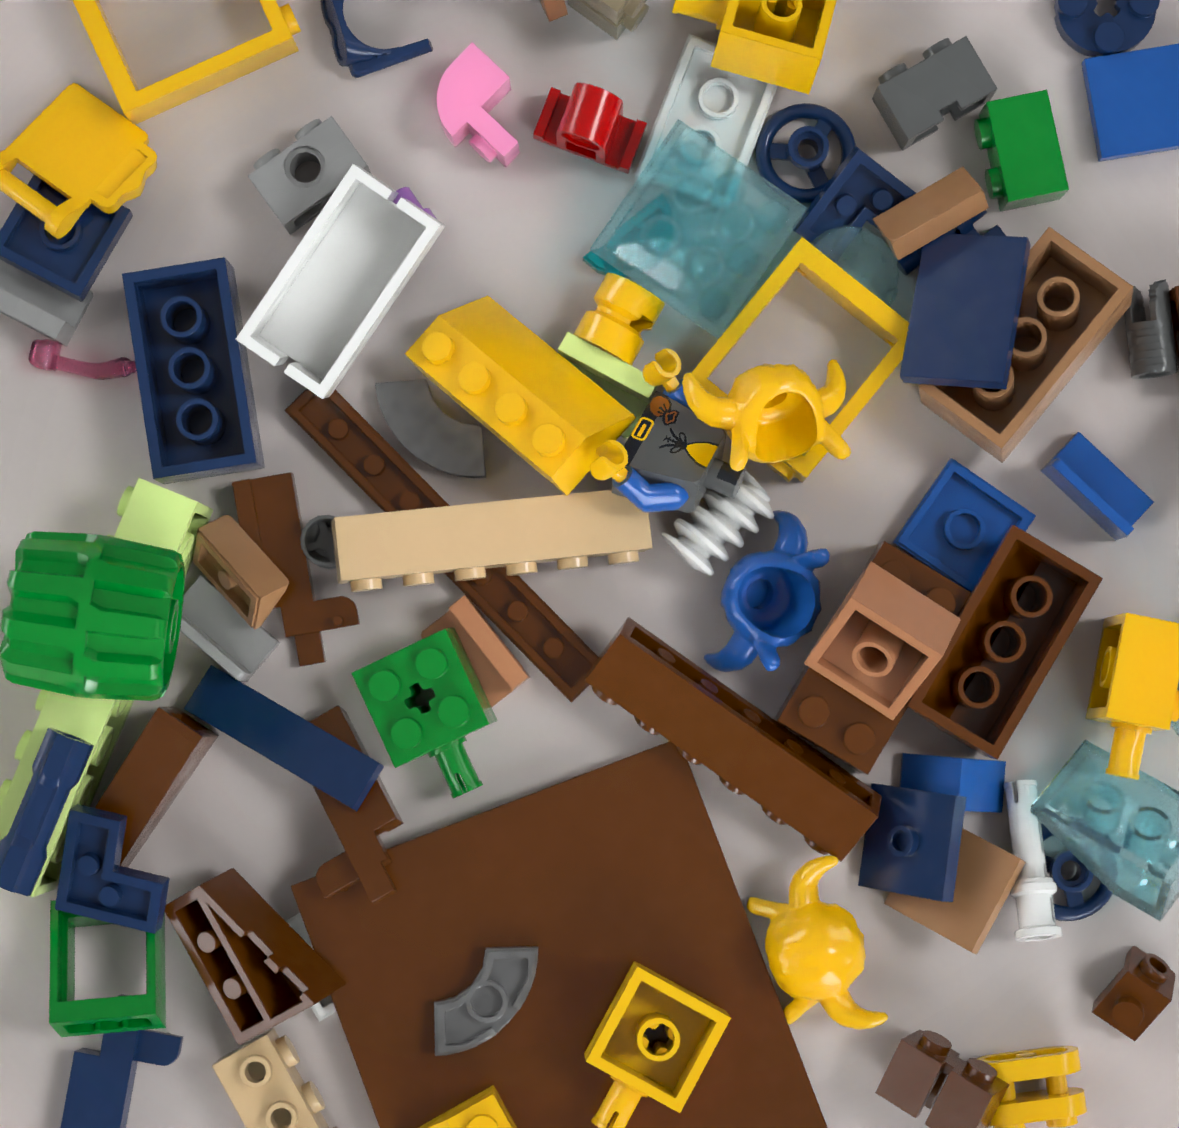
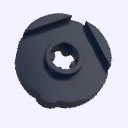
(1105, 34)

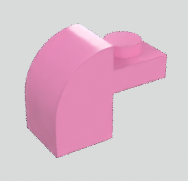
(465, 98)

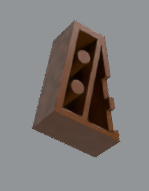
(248, 955)

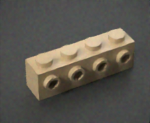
(268, 1086)

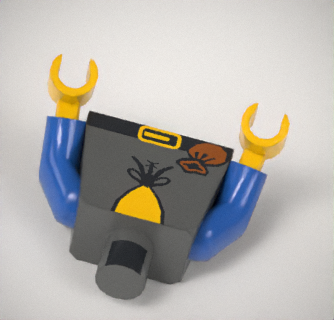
(669, 452)

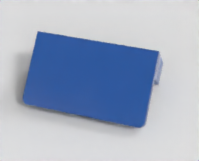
(1097, 486)

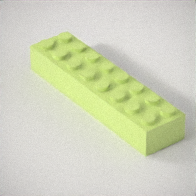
(148, 517)

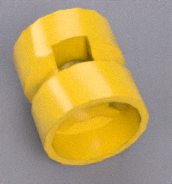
(620, 317)

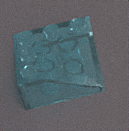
(699, 229)

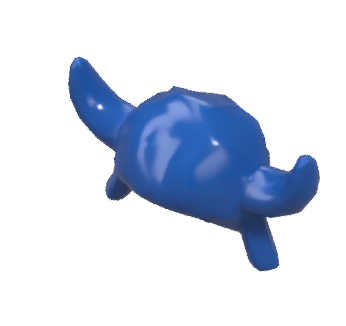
(770, 598)

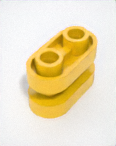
(1056, 1104)

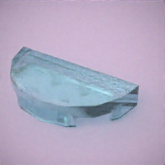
(863, 257)

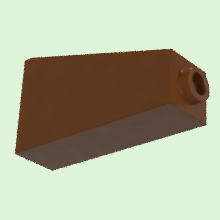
(155, 774)

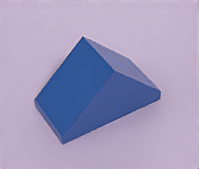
(966, 777)

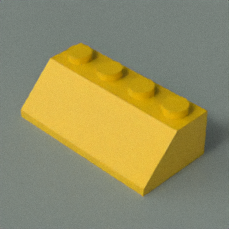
(520, 389)

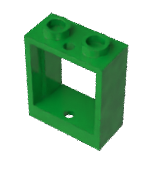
(108, 1014)

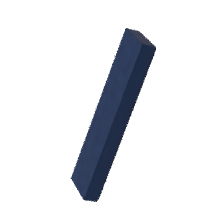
(284, 738)

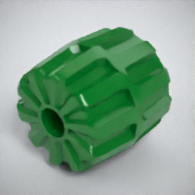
(92, 616)

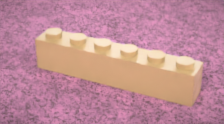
(488, 536)

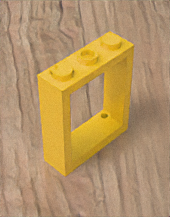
(195, 80)
(850, 296)

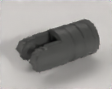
(1151, 342)

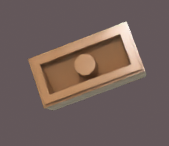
(931, 212)
(239, 569)

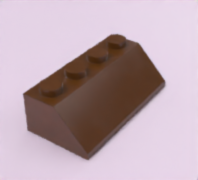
(1005, 642)

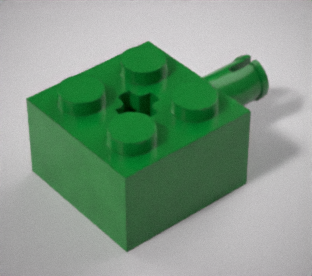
(456, 710)

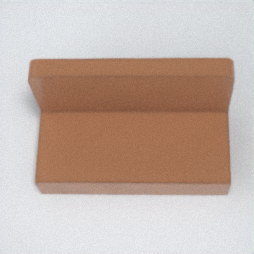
(490, 657)

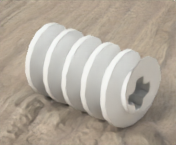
(719, 524)

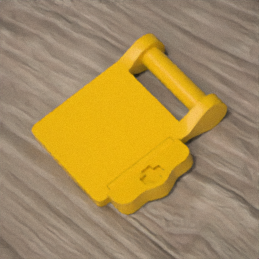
(81, 153)

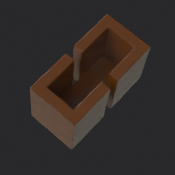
(933, 1076)

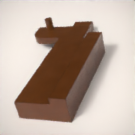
(272, 519)
(358, 831)

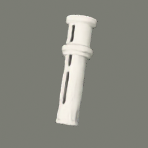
(1033, 887)

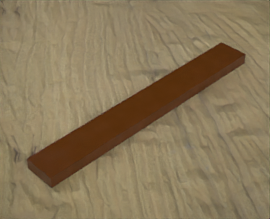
(398, 487)

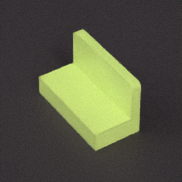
(611, 374)

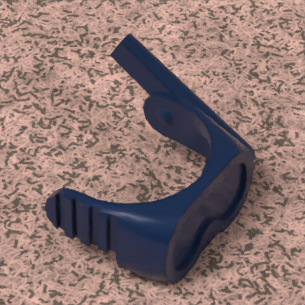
(359, 56)

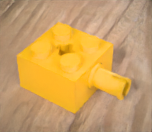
(767, 38)
(1135, 685)
(661, 1072)

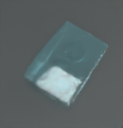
(1116, 828)

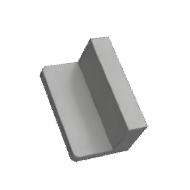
(40, 304)
(222, 631)

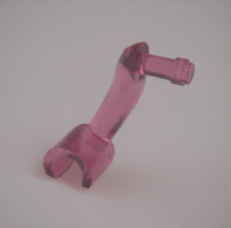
(46, 356)

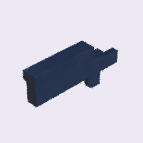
(104, 1079)

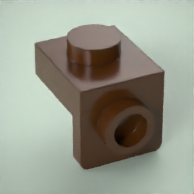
(1136, 993)

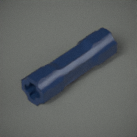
(55, 773)

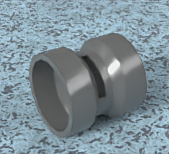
(318, 538)

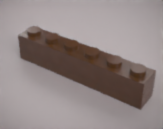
(734, 740)

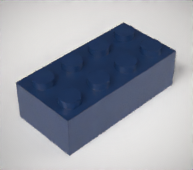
(193, 371)

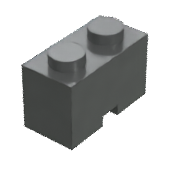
(920, 96)

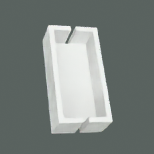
(340, 281)

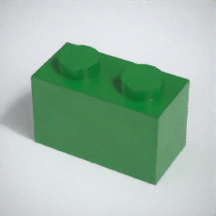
(1021, 151)

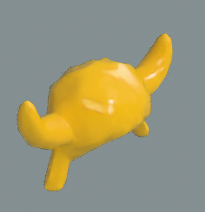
(773, 412)
(815, 950)

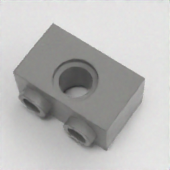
(275, 171)

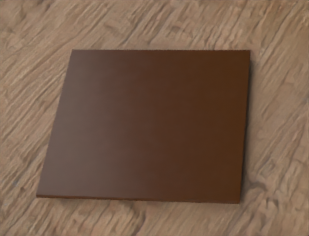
(597, 880)

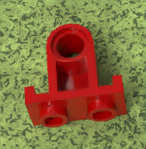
(590, 126)

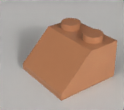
(883, 641)

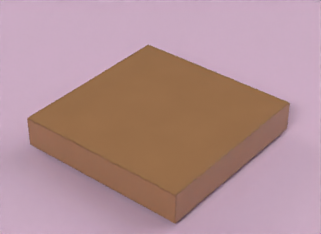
(981, 889)

